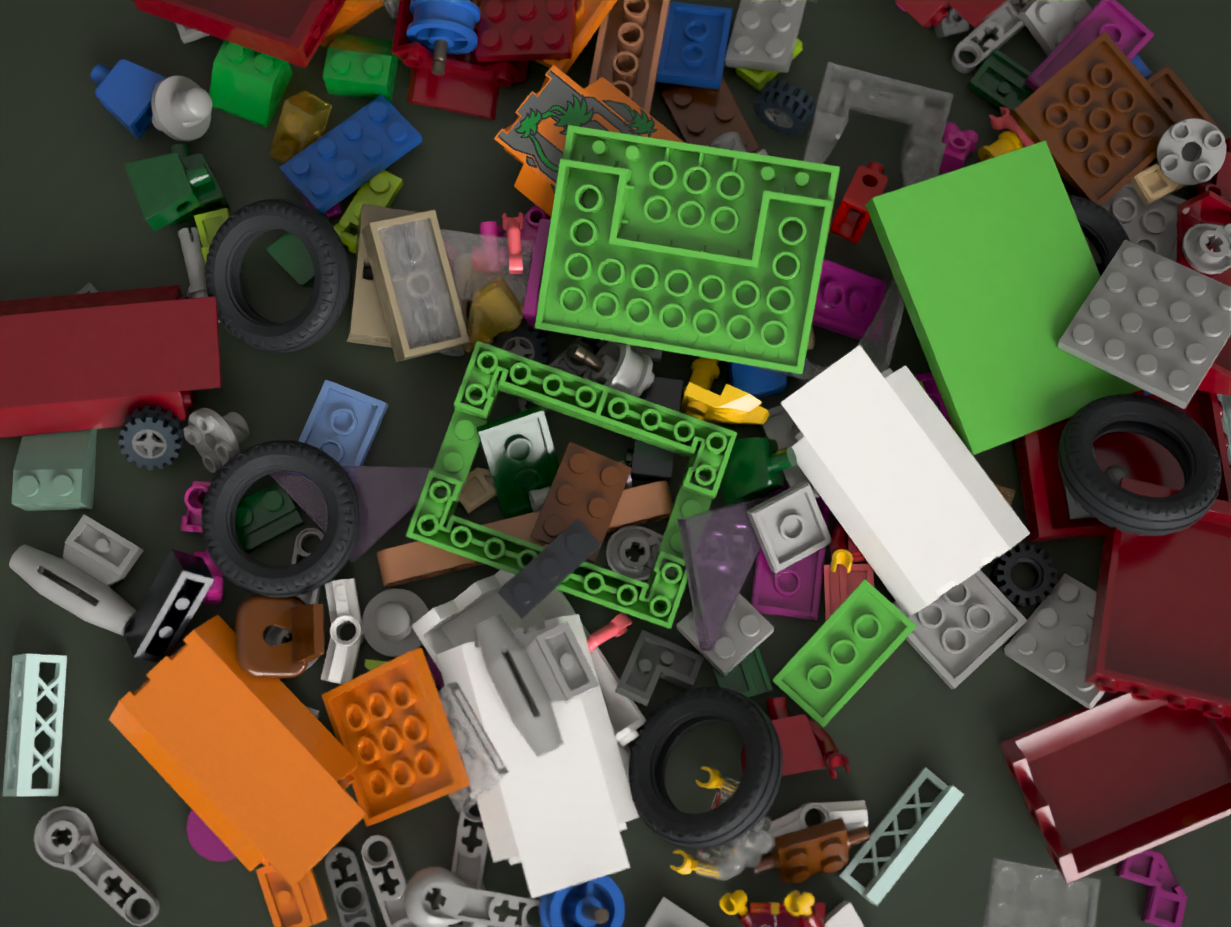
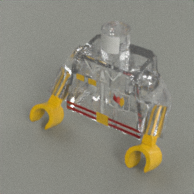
(730, 859)

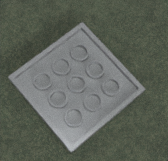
(1152, 324)

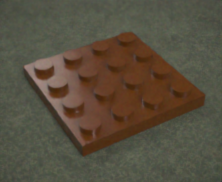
(1097, 120)

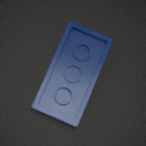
(351, 154)

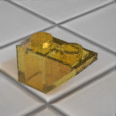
(299, 125)
(491, 312)

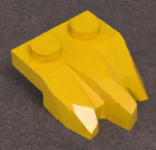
(731, 407)

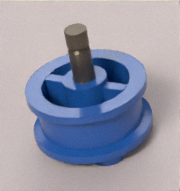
(444, 28)
(584, 905)

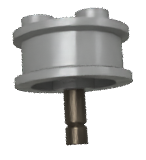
(617, 367)

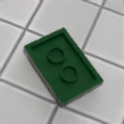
(518, 458)

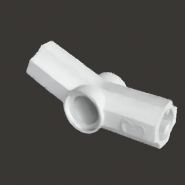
(343, 609)
(852, 812)

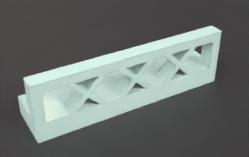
(22, 722)
(911, 844)

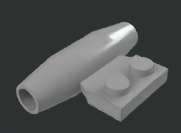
(82, 579)
(532, 678)

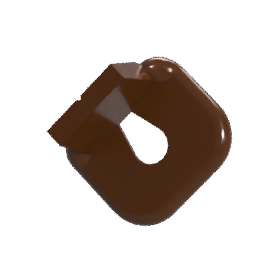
(285, 659)

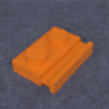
(291, 905)

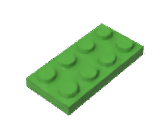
(844, 653)

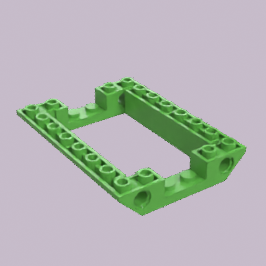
(502, 371)

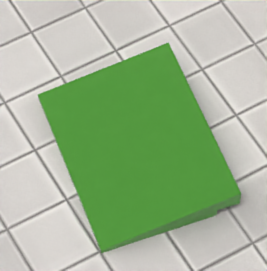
(686, 248)
(991, 285)

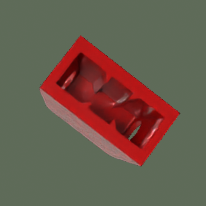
(865, 185)

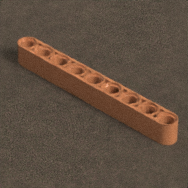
(421, 561)

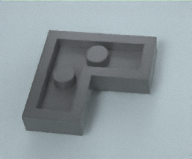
(653, 659)

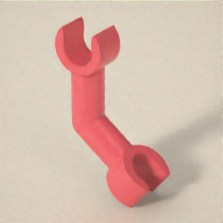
(1009, 123)
(513, 228)
(616, 627)

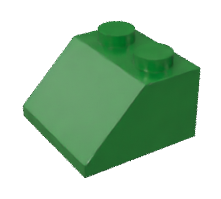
(360, 67)
(248, 83)

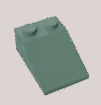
(55, 471)

